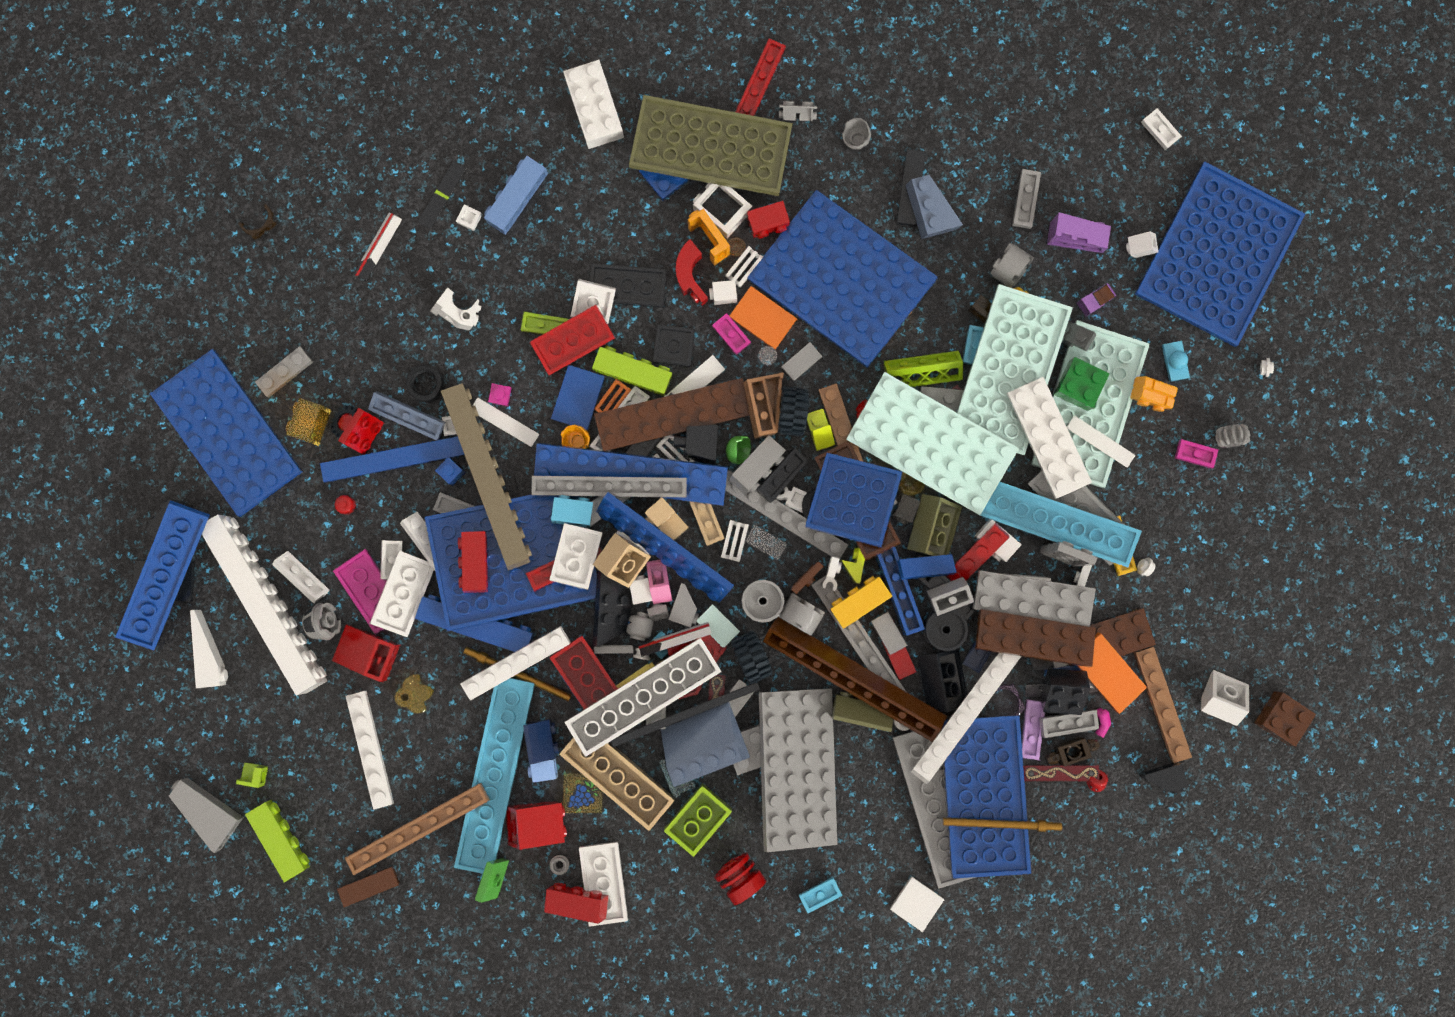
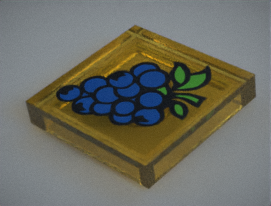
(581, 794)

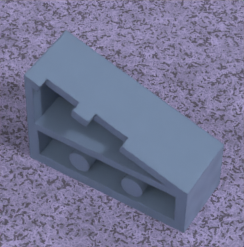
(931, 208)

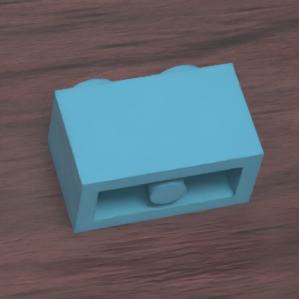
(572, 511)

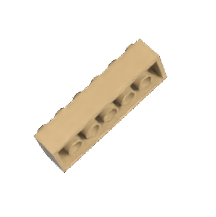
(621, 781)

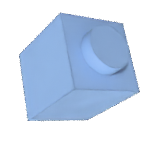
(543, 771)

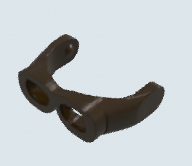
(269, 224)

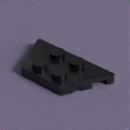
(611, 610)

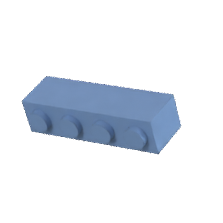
(515, 195)

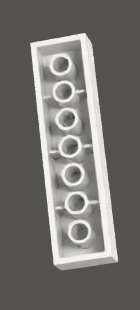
(642, 697)

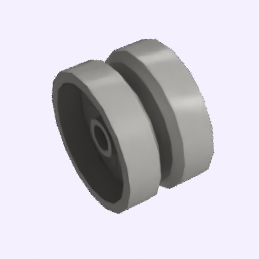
(767, 611)

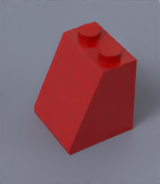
(535, 824)

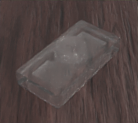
(766, 542)

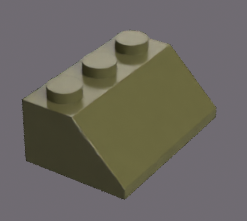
(934, 526)
(859, 713)

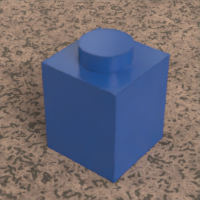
(450, 471)

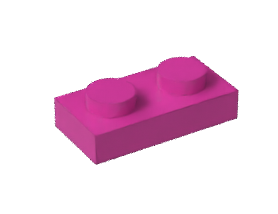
(731, 334)
(1196, 453)

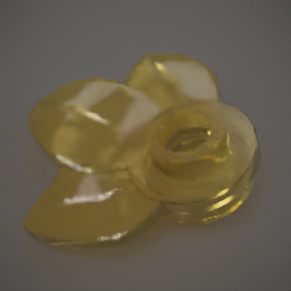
(416, 694)

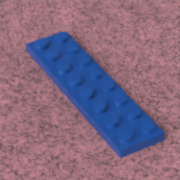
(664, 548)
(162, 575)

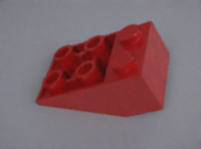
(366, 653)

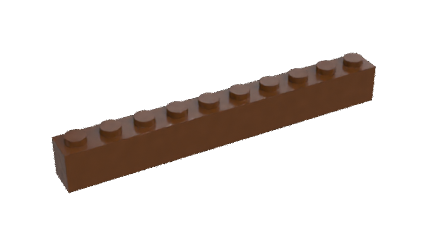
(855, 679)

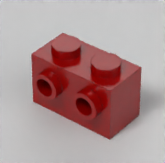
(768, 220)

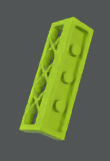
(935, 362)

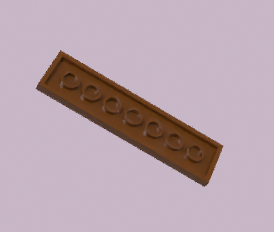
(671, 414)

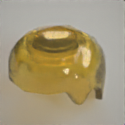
(910, 486)

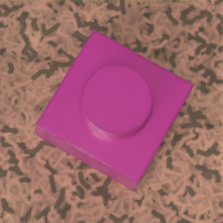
(499, 394)

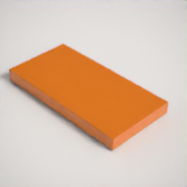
(1113, 676)

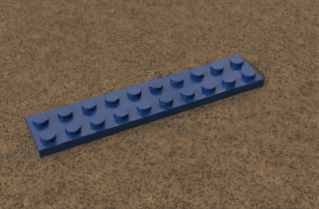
(704, 481)

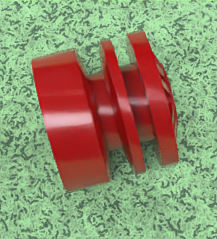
(742, 881)

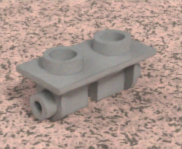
(805, 110)

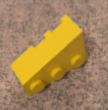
(860, 601)

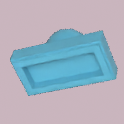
(1175, 361)

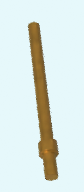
(483, 658)
(1040, 825)

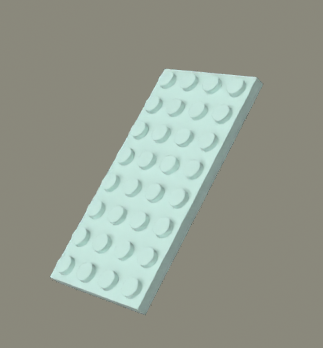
(1014, 349)
(1124, 361)
(932, 443)

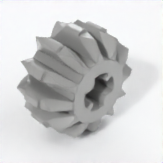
(1232, 435)

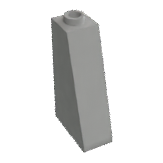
(205, 813)

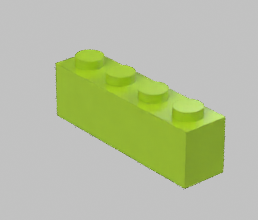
(632, 371)
(278, 840)

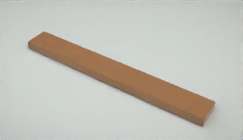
(417, 829)

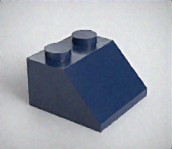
(541, 741)

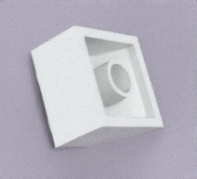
(1225, 698)

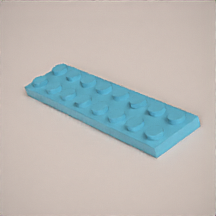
(1062, 523)

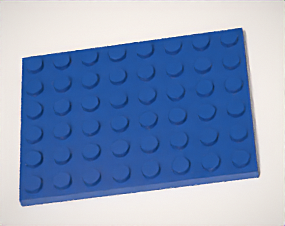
(1220, 254)
(842, 278)
(510, 590)

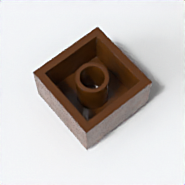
(1285, 718)

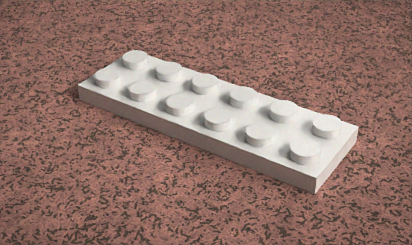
(1049, 438)

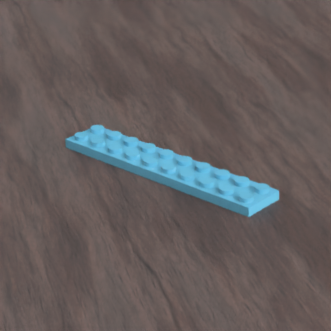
(496, 772)

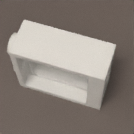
(736, 220)

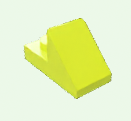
(820, 430)
(855, 569)

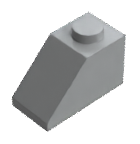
(684, 608)

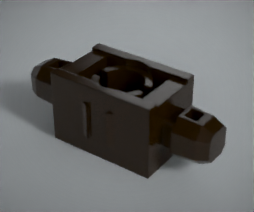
(1082, 754)

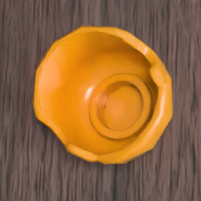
(575, 436)

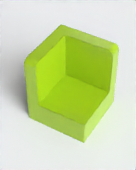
(253, 775)

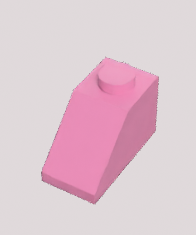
(658, 582)

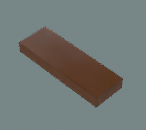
(368, 886)

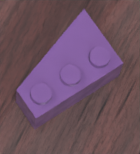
(1078, 233)

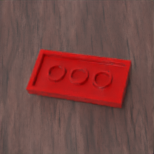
(572, 339)

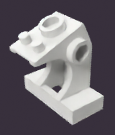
(459, 318)

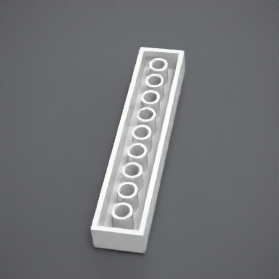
(263, 604)

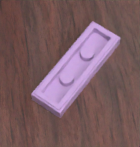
(1031, 730)

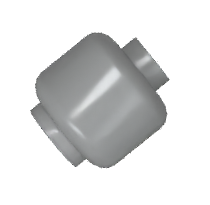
(640, 626)

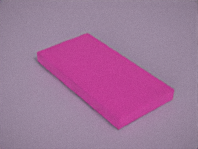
(363, 584)

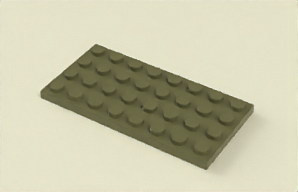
(710, 145)

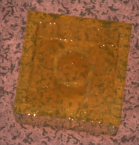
(308, 421)

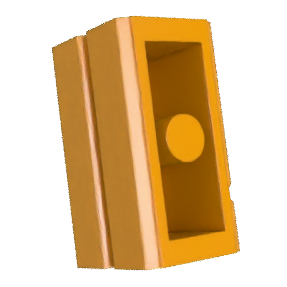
(1153, 393)

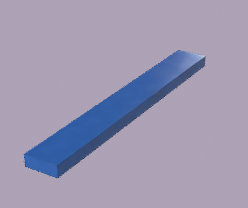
(391, 459)

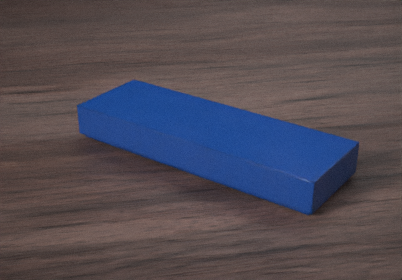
(926, 567)

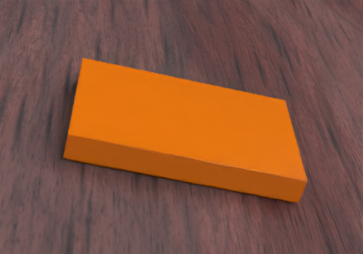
(763, 317)

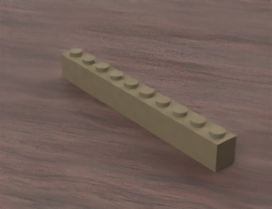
(485, 476)

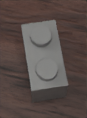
(950, 596)

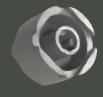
(1011, 266)
(801, 614)

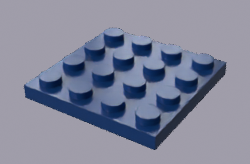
(854, 499)

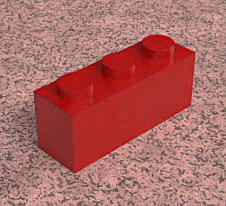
(473, 562)
(576, 903)

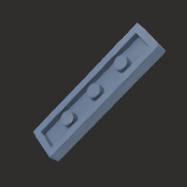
(406, 415)

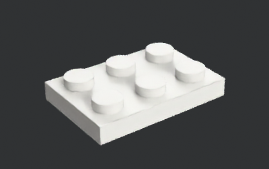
(576, 556)

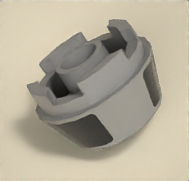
(321, 622)

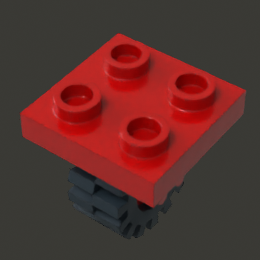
(355, 428)

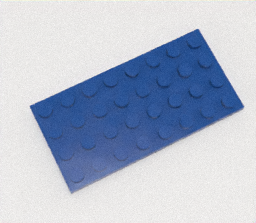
(226, 432)
(987, 783)

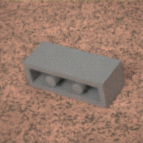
(757, 465)

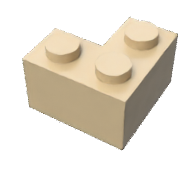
(666, 519)

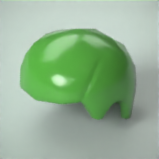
(738, 449)

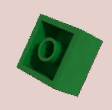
(1081, 384)

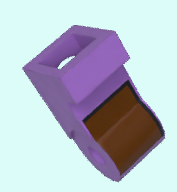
(1096, 299)

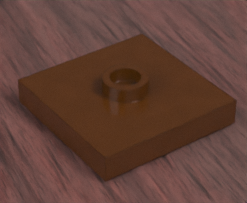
(807, 578)

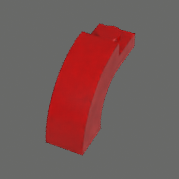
(686, 260)

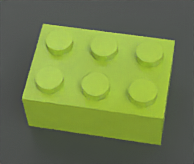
(698, 819)

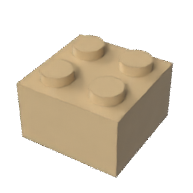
(621, 560)

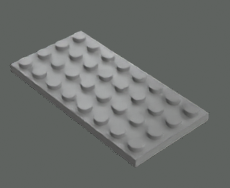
(797, 769)
(929, 806)

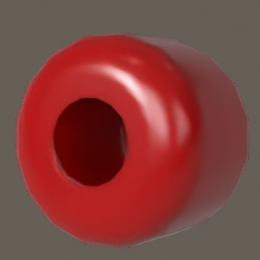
(345, 504)
(1098, 785)

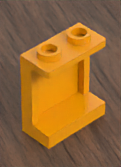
(721, 247)

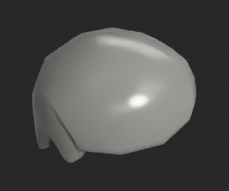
(856, 133)

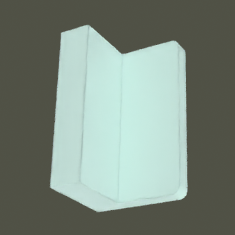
(721, 628)

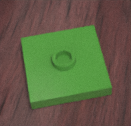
(491, 880)

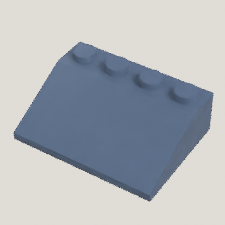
(703, 744)

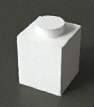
(1142, 244)
(723, 292)
(640, 590)

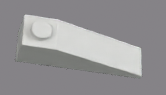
(207, 661)

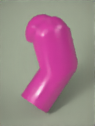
(1105, 722)

